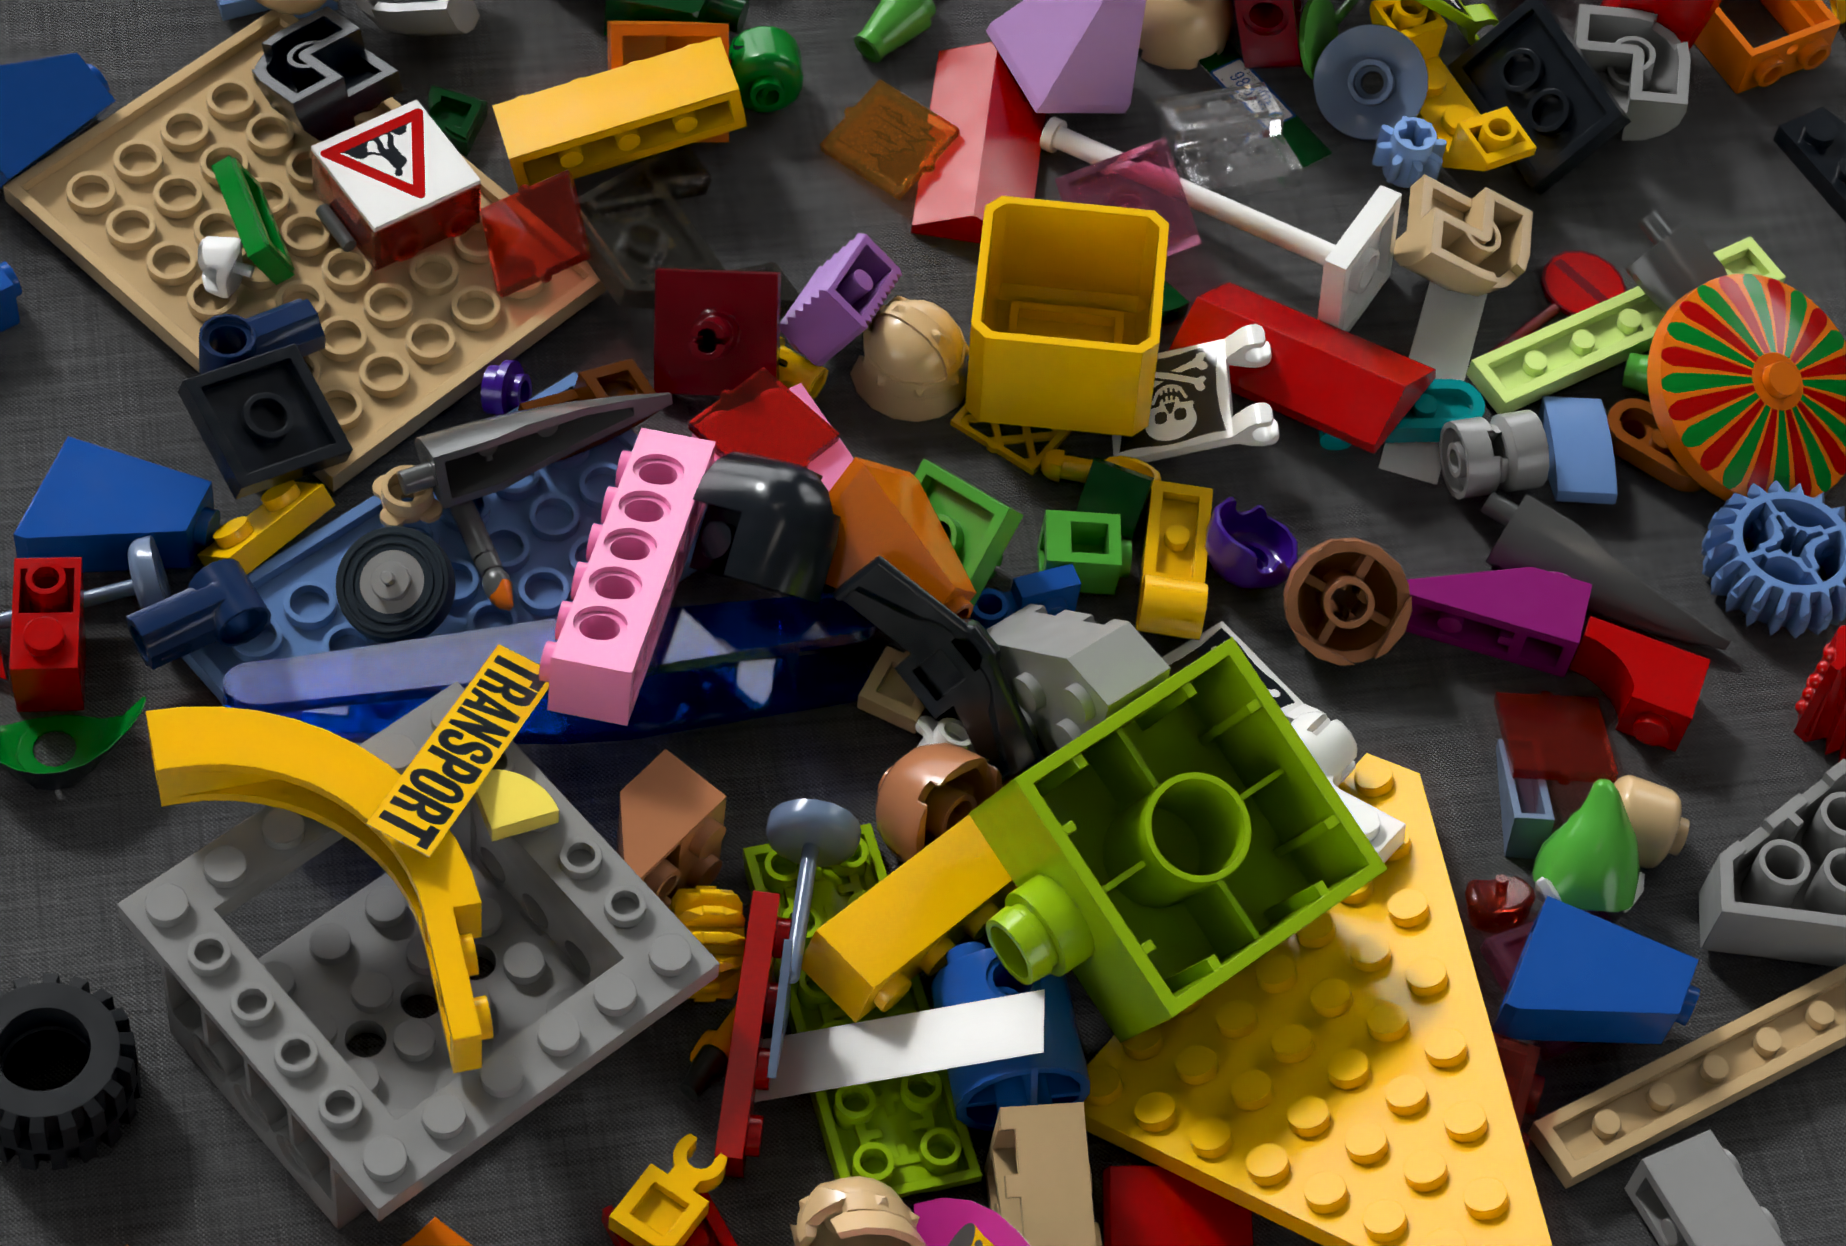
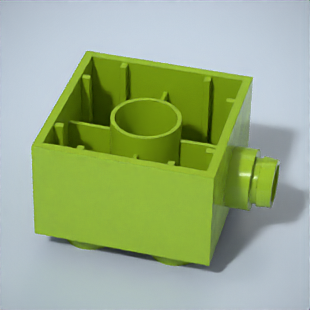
(1170, 846)

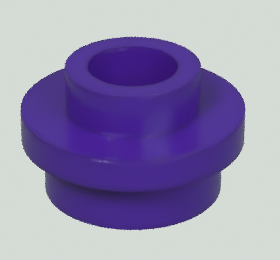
(504, 387)

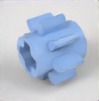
(1409, 151)

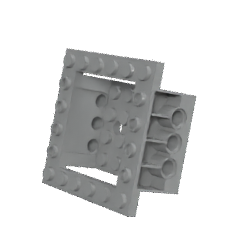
(577, 974)

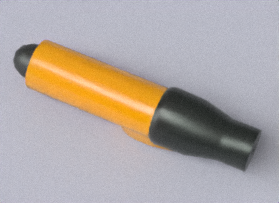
(708, 1058)

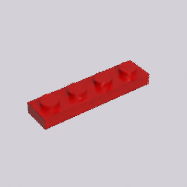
(747, 1068)

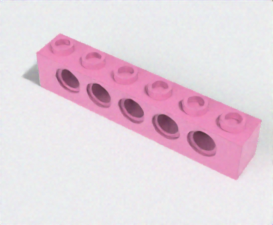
(628, 579)

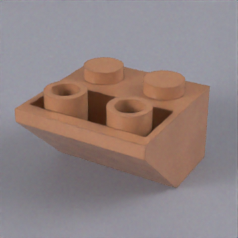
(671, 827)

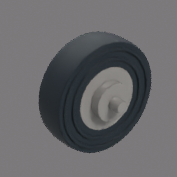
(395, 584)

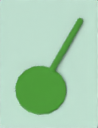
(1319, 28)

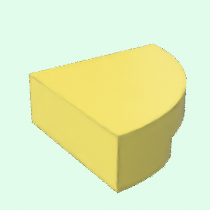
(514, 804)

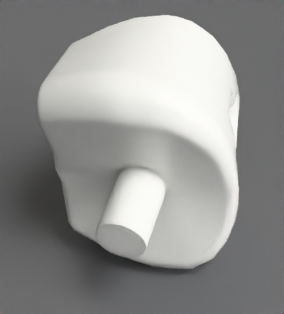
(222, 265)

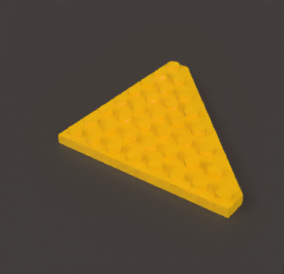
(1341, 1070)

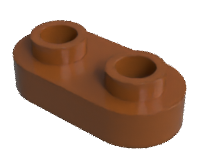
(1648, 449)

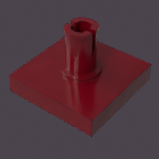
(714, 328)

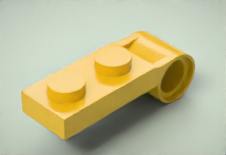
(1174, 561)

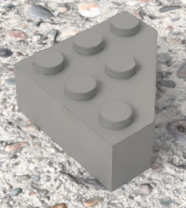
(1073, 670)
(1784, 882)

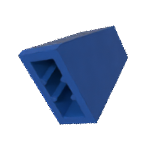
(46, 106)
(105, 500)
(1594, 983)

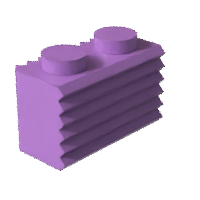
(840, 300)

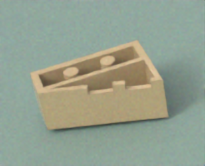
(1042, 1174)

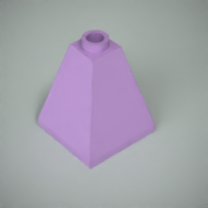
(1072, 52)

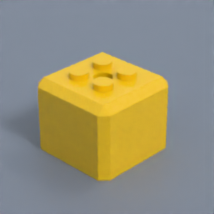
(1066, 316)

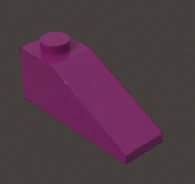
(1505, 614)

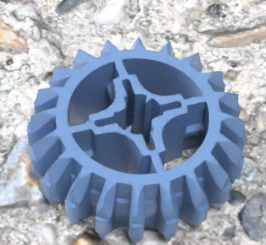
(1780, 575)

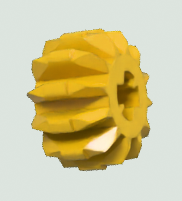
(718, 924)

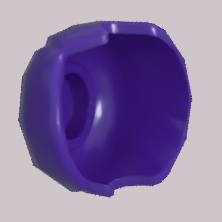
(1249, 546)

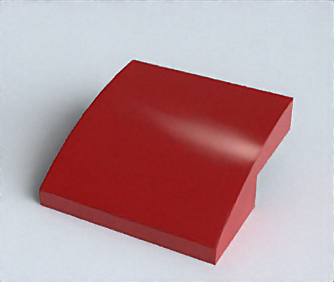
(1166, 1210)

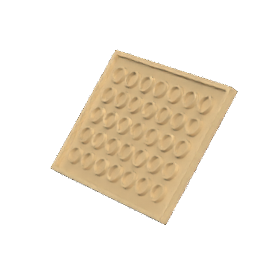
(399, 339)

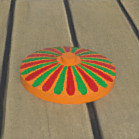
(1750, 387)

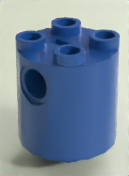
(1034, 1079)

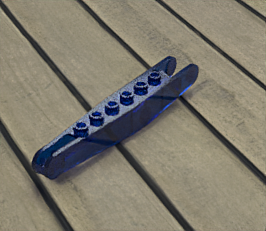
(691, 682)

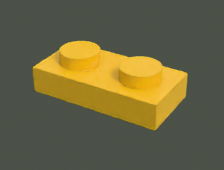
(281, 517)

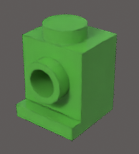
(1090, 544)

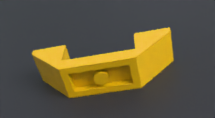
(1472, 138)

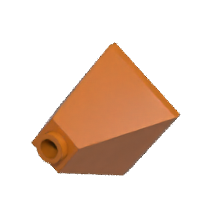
(892, 517)

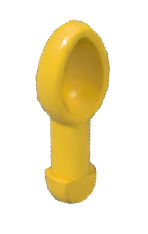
(1058, 465)

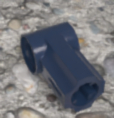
(232, 338)
(215, 607)

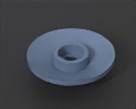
(1346, 64)

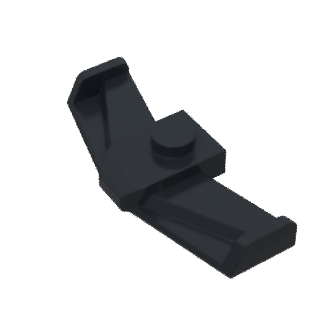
(948, 663)

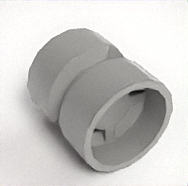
(1500, 453)

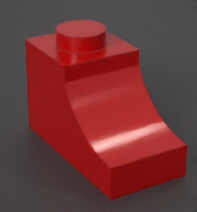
(1645, 680)

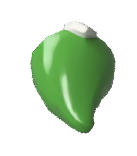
(1592, 856)

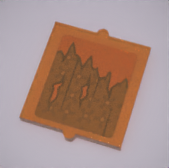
(889, 139)

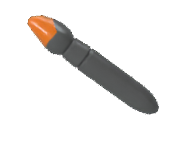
(495, 580)

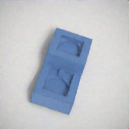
(1579, 450)

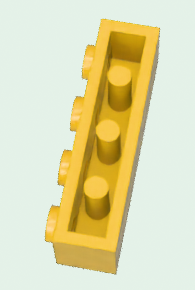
(622, 114)
(908, 922)

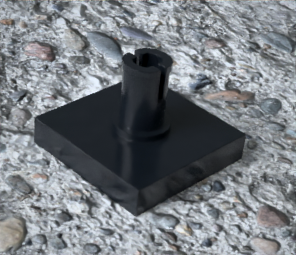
(265, 421)

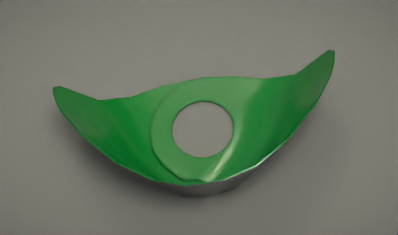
(91, 735)

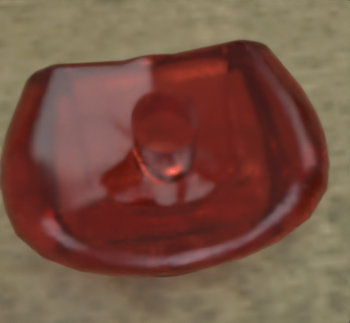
(1498, 903)

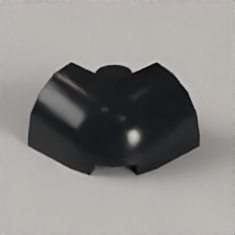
(323, 74)
(766, 525)

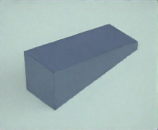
(1524, 810)

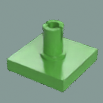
(972, 520)

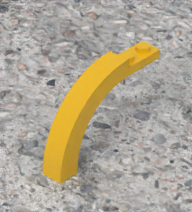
(339, 784)

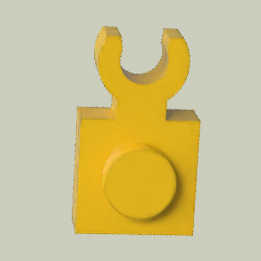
(665, 1206)

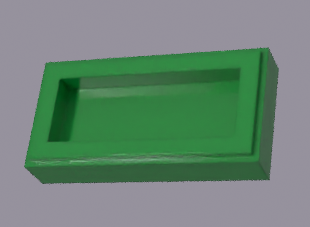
(253, 220)

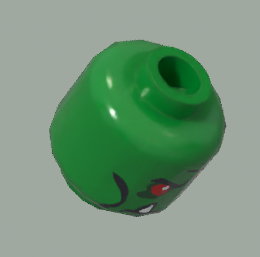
(766, 65)

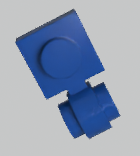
(1052, 588)

